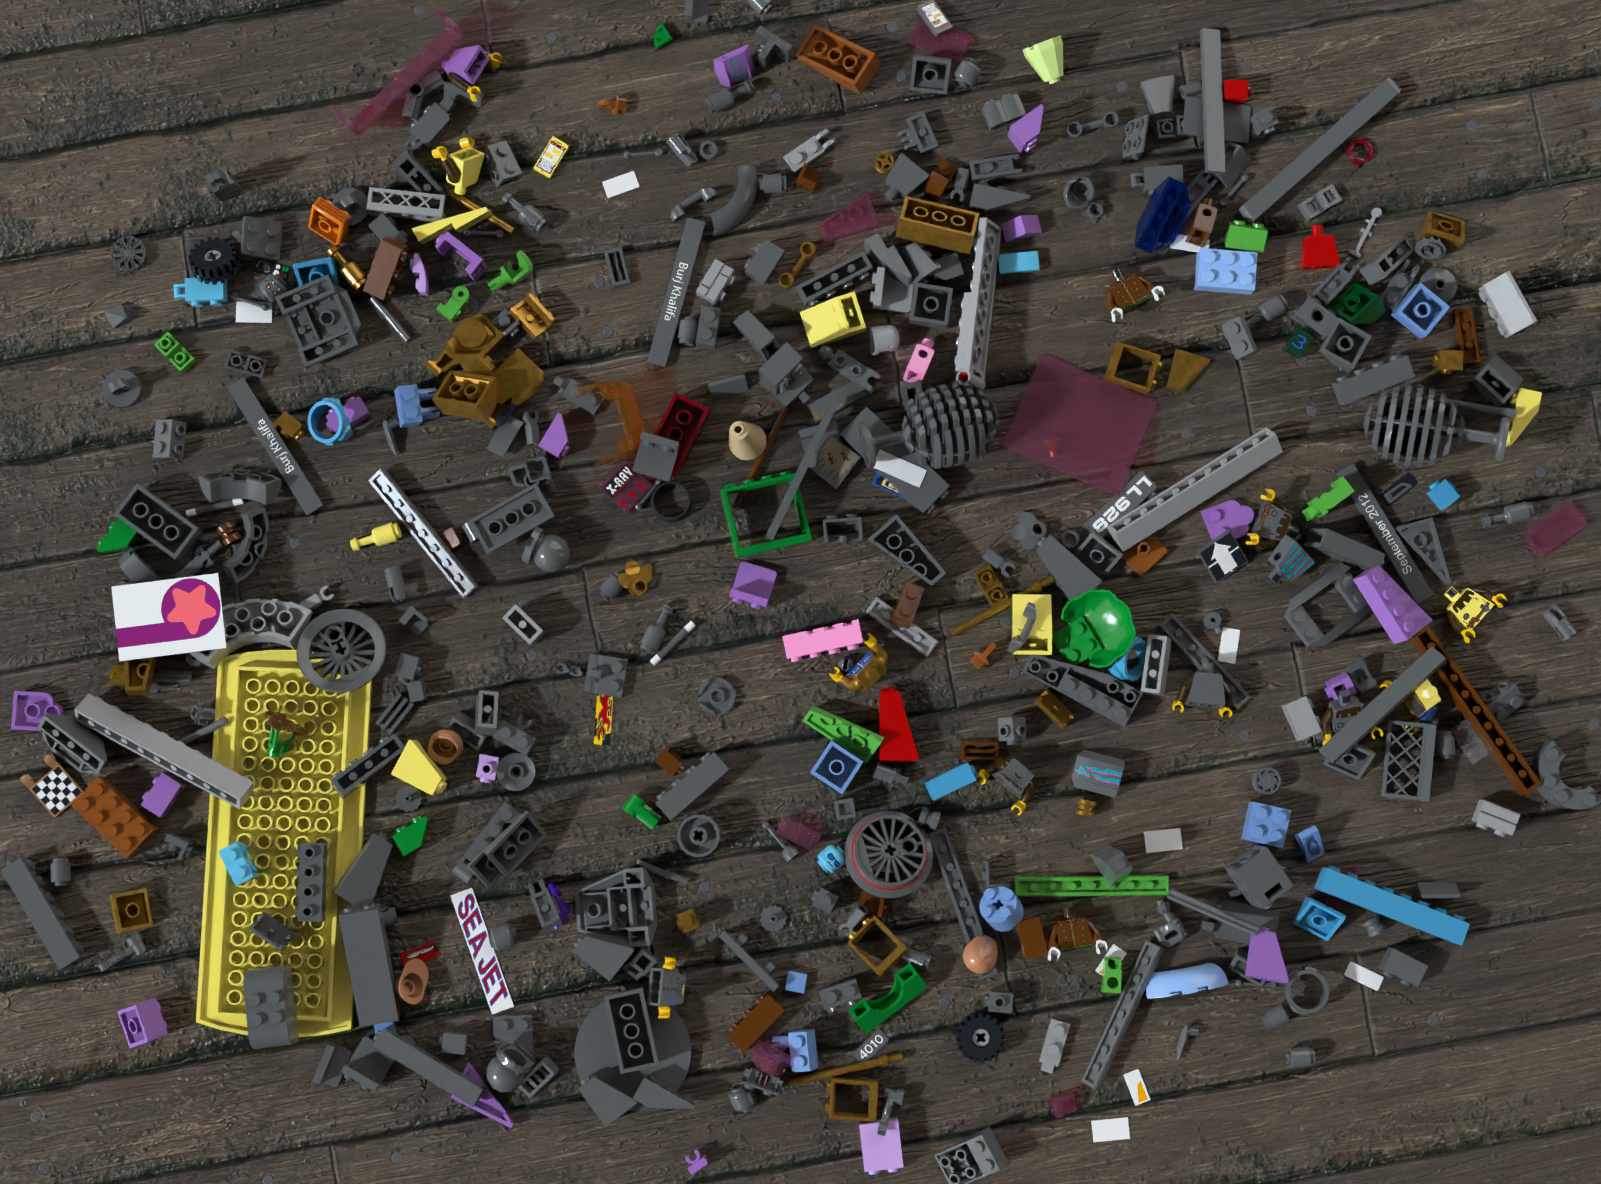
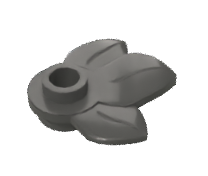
(1025, 530)

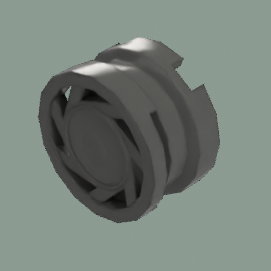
(1266, 780)

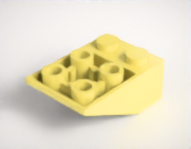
(833, 320)
(1040, 637)

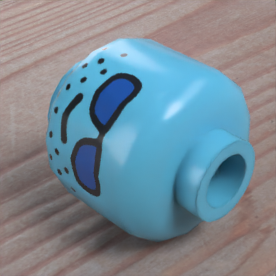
(831, 859)

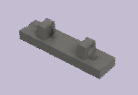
(762, 973)

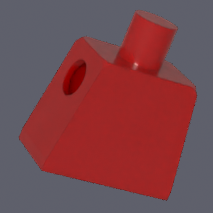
(1319, 251)

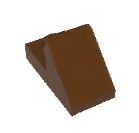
(939, 179)

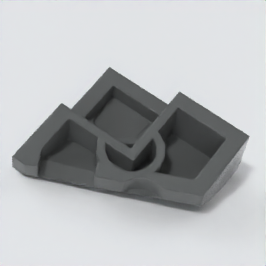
(1159, 95)

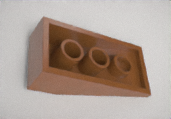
(839, 59)

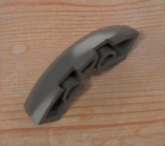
(741, 202)
(240, 485)
(251, 547)

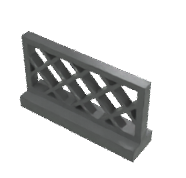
(1425, 757)

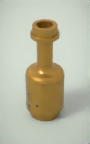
(350, 271)

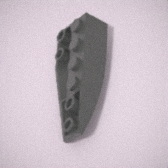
(1088, 687)

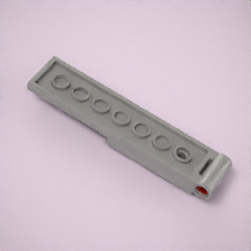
(977, 307)

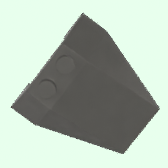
(617, 899)

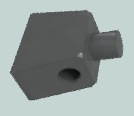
(904, 178)

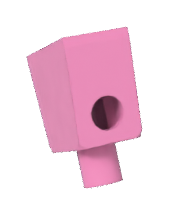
(919, 361)

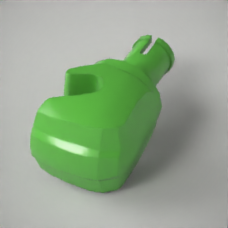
(513, 276)

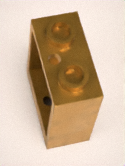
(1116, 354)
(868, 924)
(872, 1106)

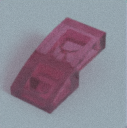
(798, 833)

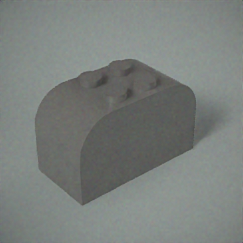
(270, 1006)

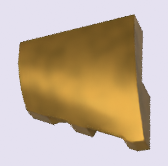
(1185, 370)

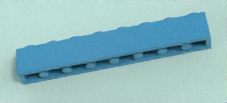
(1392, 906)

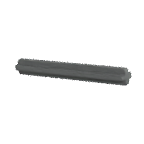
(1213, 912)

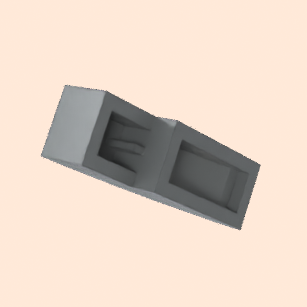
(888, 259)

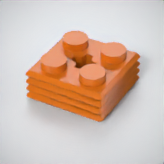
(329, 221)

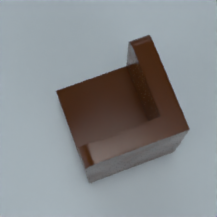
(808, 179)

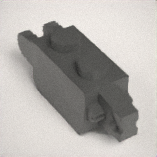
(431, 125)

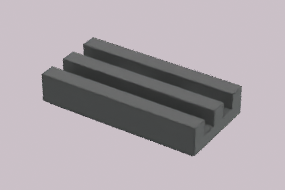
(621, 282)
(385, 726)

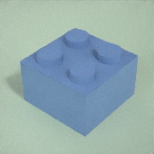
(1420, 310)
(836, 767)
(1266, 824)

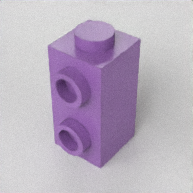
(354, 410)

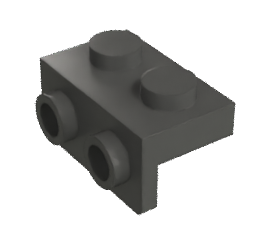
(501, 162)
(1239, 337)
(169, 439)
(1503, 700)

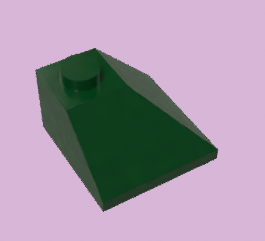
(1358, 305)

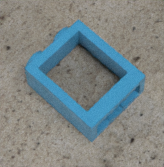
(951, 781)

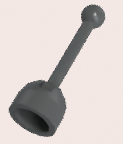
(789, 852)

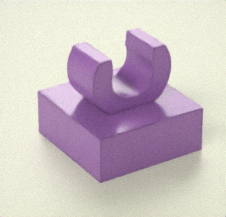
(696, 1164)

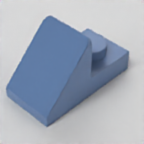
(1310, 843)

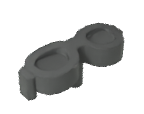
(563, 668)

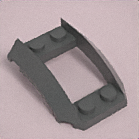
(1305, 626)

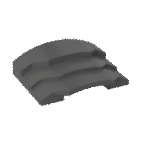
(320, 320)

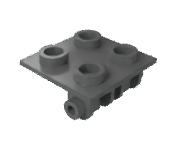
(1135, 137)
(769, 1088)

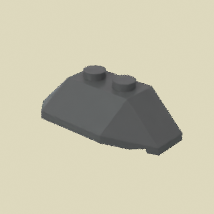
(73, 743)

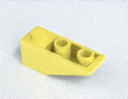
(1527, 406)

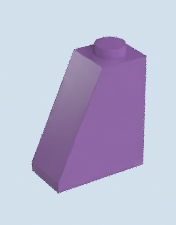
(1265, 958)

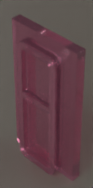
(950, 45)
(1554, 528)

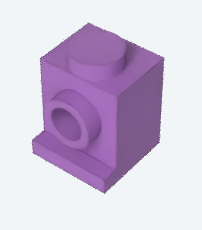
(1344, 682)

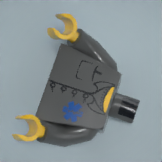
(666, 987)

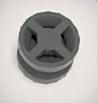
(1373, 925)

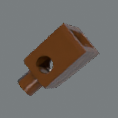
(1202, 223)

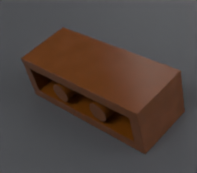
(386, 268)
(755, 1022)

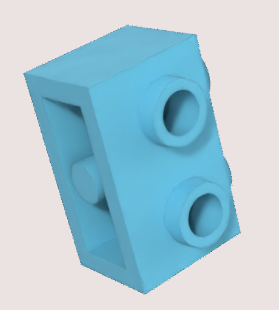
(238, 863)

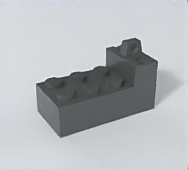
(785, 376)

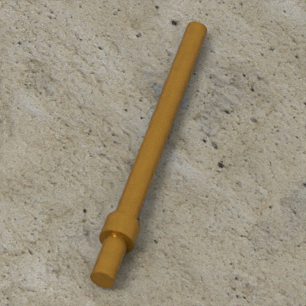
(1036, 588)
(882, 1061)

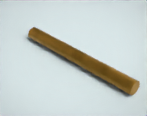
(471, 205)

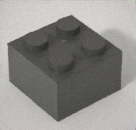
(930, 306)

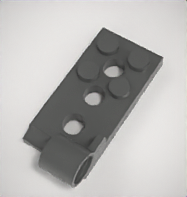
(479, 526)

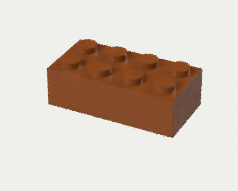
(115, 817)

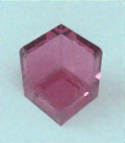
(1063, 1104)

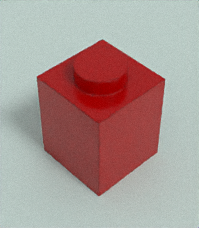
(1236, 91)

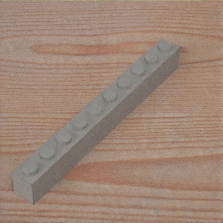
(1194, 489)
(164, 751)

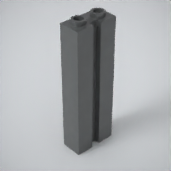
(932, 485)
(369, 964)

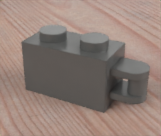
(1154, 176)

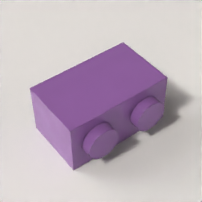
(162, 794)

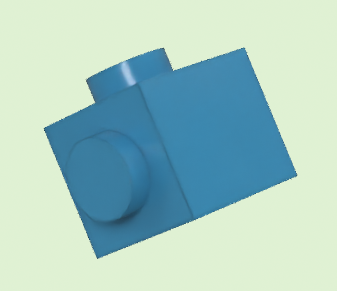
(1442, 493)

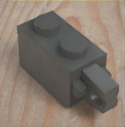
(222, 184)

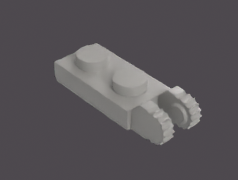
(808, 151)

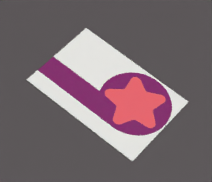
(168, 617)

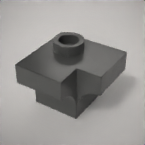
(641, 963)

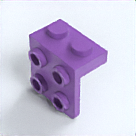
(753, 585)

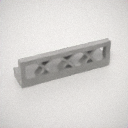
(403, 211)

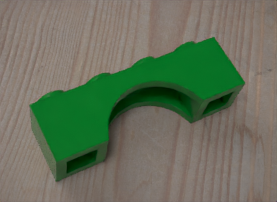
(872, 1013)

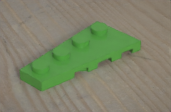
(847, 735)

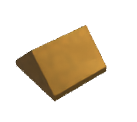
(1444, 227)
(131, 910)

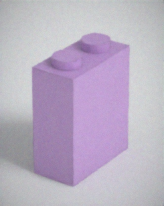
(881, 1151)

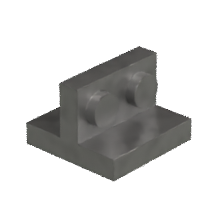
(770, 46)

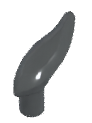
(388, 426)
(1183, 1038)

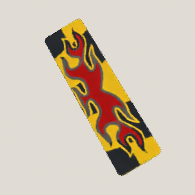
(603, 719)

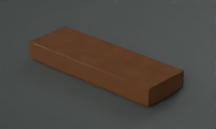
(1466, 335)

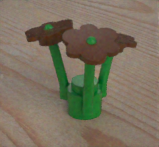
(279, 722)

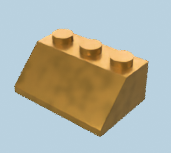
(467, 395)

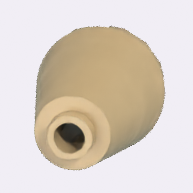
(746, 440)

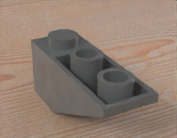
(991, 199)
(656, 1095)

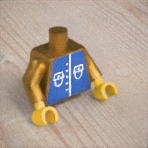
(867, 670)

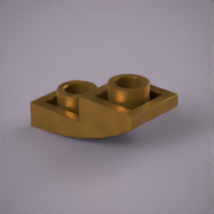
(990, 585)

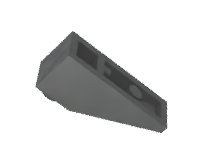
(417, 175)
(1387, 260)

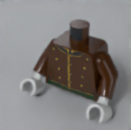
(1129, 293)
(1073, 934)

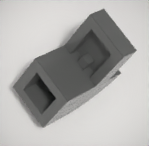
(136, 568)

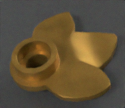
(635, 574)

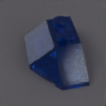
(1163, 216)

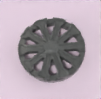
(128, 253)

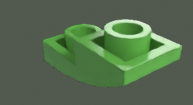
(175, 352)

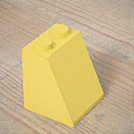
(419, 769)

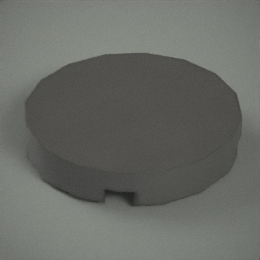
(717, 696)

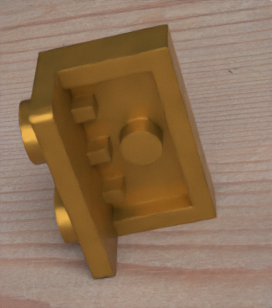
(532, 316)

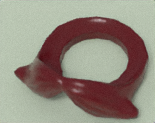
(1357, 161)

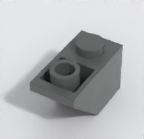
(950, 268)

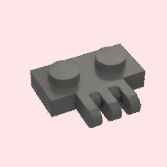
(918, 134)

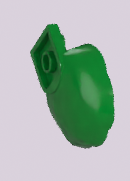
(1096, 629)

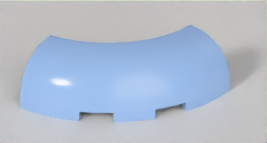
(1185, 980)

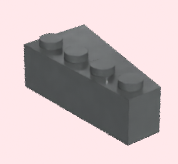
(902, 545)

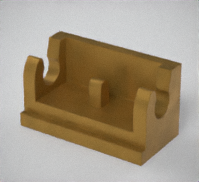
(1054, 709)

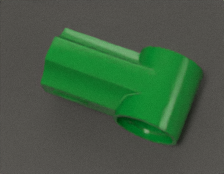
(639, 809)

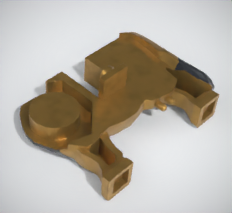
(471, 347)

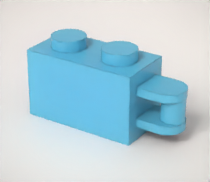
(200, 293)

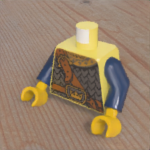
(1421, 702)

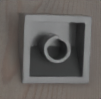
(1344, 345)

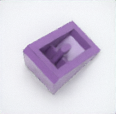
(1021, 228)

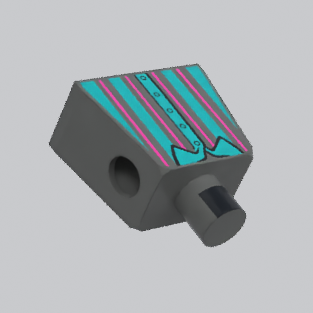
(1289, 560)

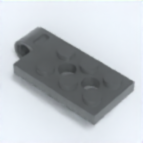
(505, 815)

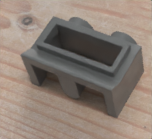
(842, 538)

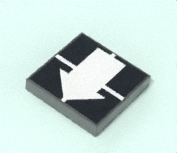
(1222, 556)

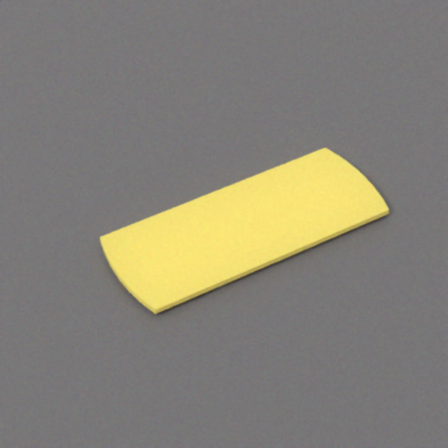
(287, 807)

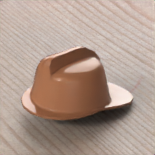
(413, 981)

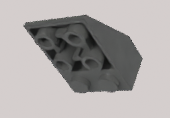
(971, 1158)

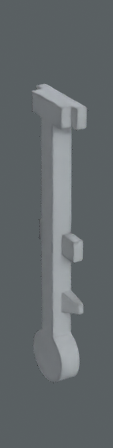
(1376, 212)

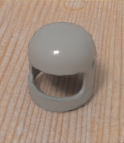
(883, 339)

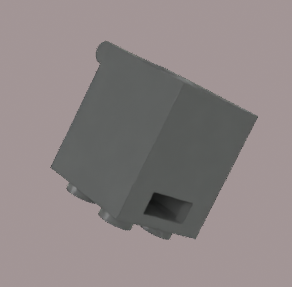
(1259, 876)

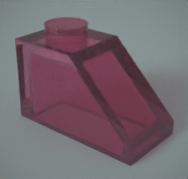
(769, 1059)

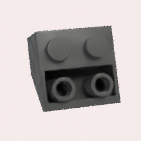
(1496, 380)

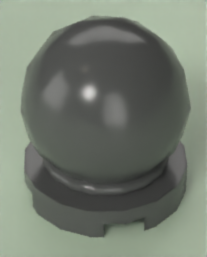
(548, 552)
(508, 1067)

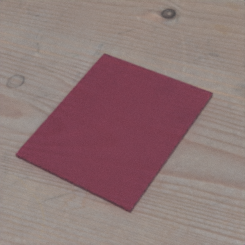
(1079, 424)

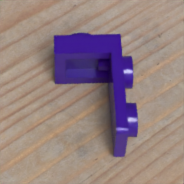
(564, 908)

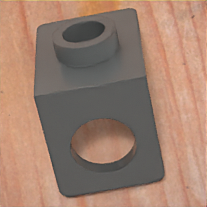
(985, 877)

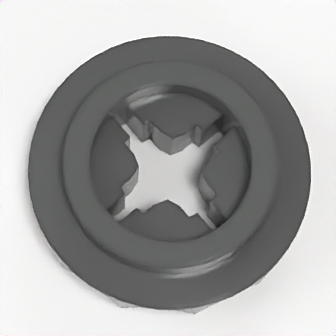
(1424, 249)

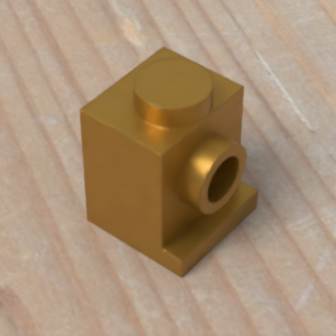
(289, 426)
(687, 920)

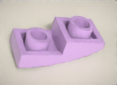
(418, 269)

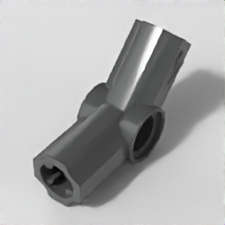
(414, 101)

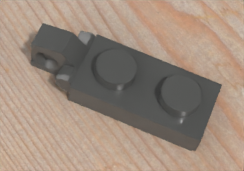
(568, 390)

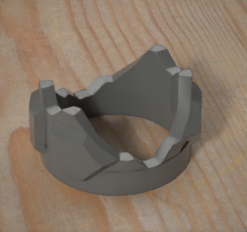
(1316, 1006)

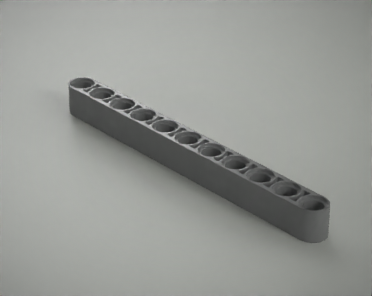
(1319, 150)

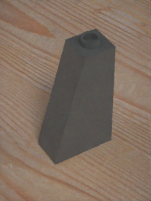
(1343, 548)
(1068, 572)
(364, 874)

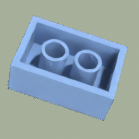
(1225, 271)

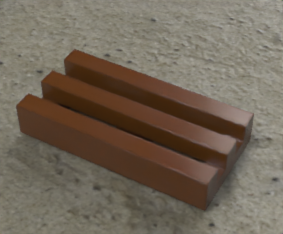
(962, 750)

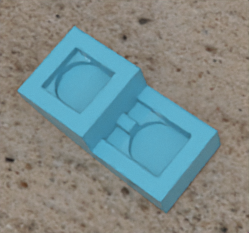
(1019, 262)

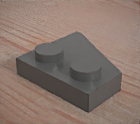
(516, 1029)

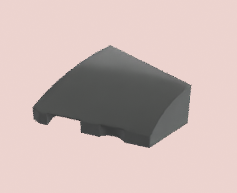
(918, 262)
(532, 471)

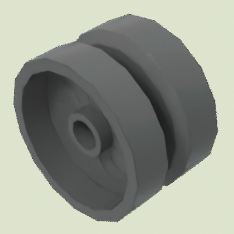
(687, 835)

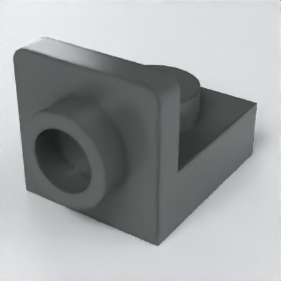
(507, 324)
(177, 842)

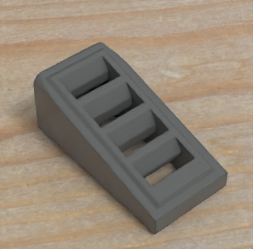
(547, 1068)

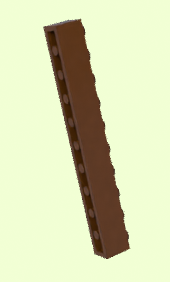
(1478, 715)

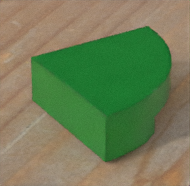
(661, 37)

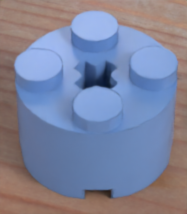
(1001, 908)

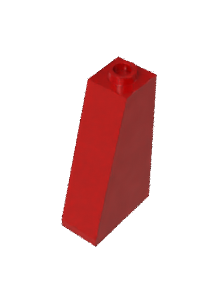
(894, 727)

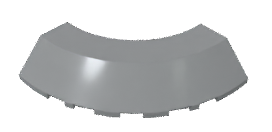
(258, 622)

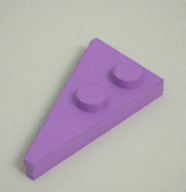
(487, 1103)

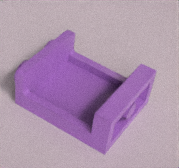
(477, 265)

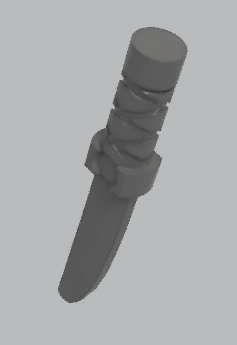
(665, 873)

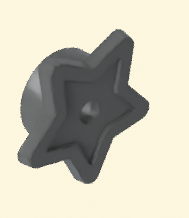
(1094, 216)

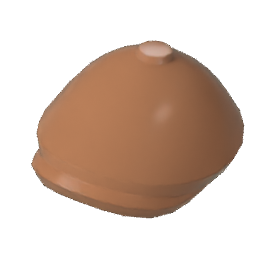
(445, 746)
(980, 954)

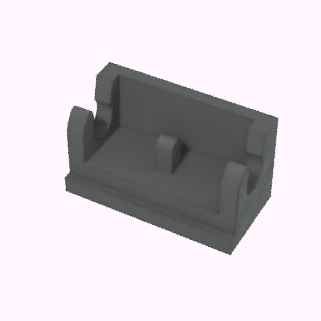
(272, 931)

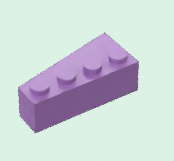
(1391, 604)

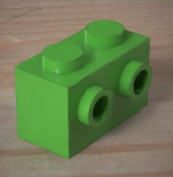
(1245, 236)

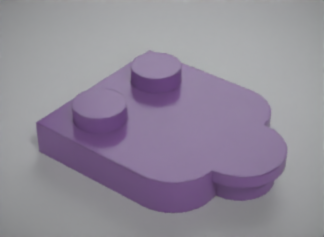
(1229, 517)
(30, 709)

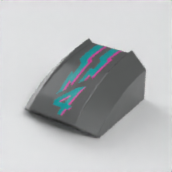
(1098, 773)

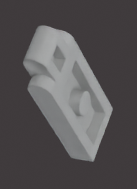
(1053, 1045)

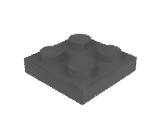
(261, 238)

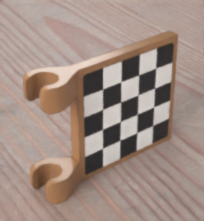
(54, 790)

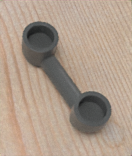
(1108, 121)
(707, 194)
(1030, 613)

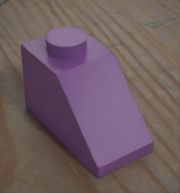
(556, 438)

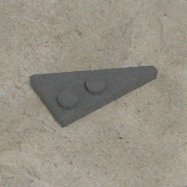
(1425, 542)

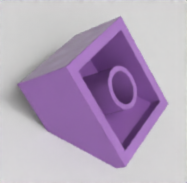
(1026, 130)
(143, 1022)

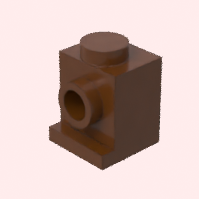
(670, 762)

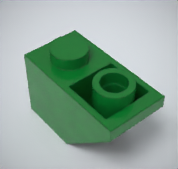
(118, 538)
(413, 836)

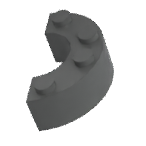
(1546, 769)

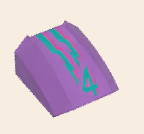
(734, 66)

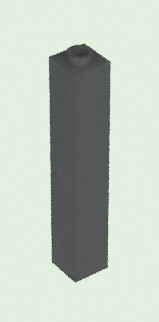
(428, 1066)

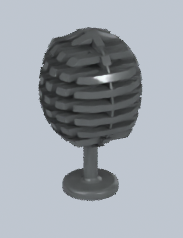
(943, 425)
(1460, 433)

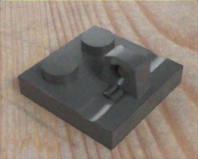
(605, 675)

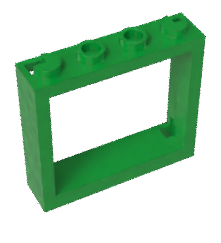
(781, 543)

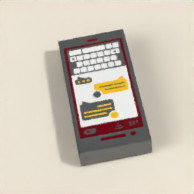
(934, 18)

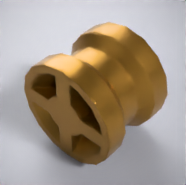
(885, 159)
(1085, 807)

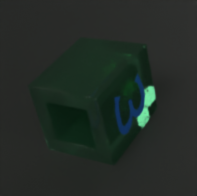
(1297, 342)

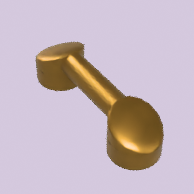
(808, 252)

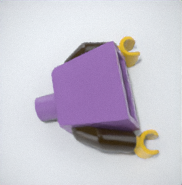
(466, 66)

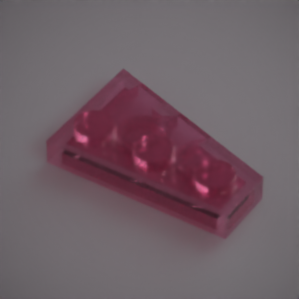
(851, 220)

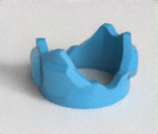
(344, 431)
(1119, 669)

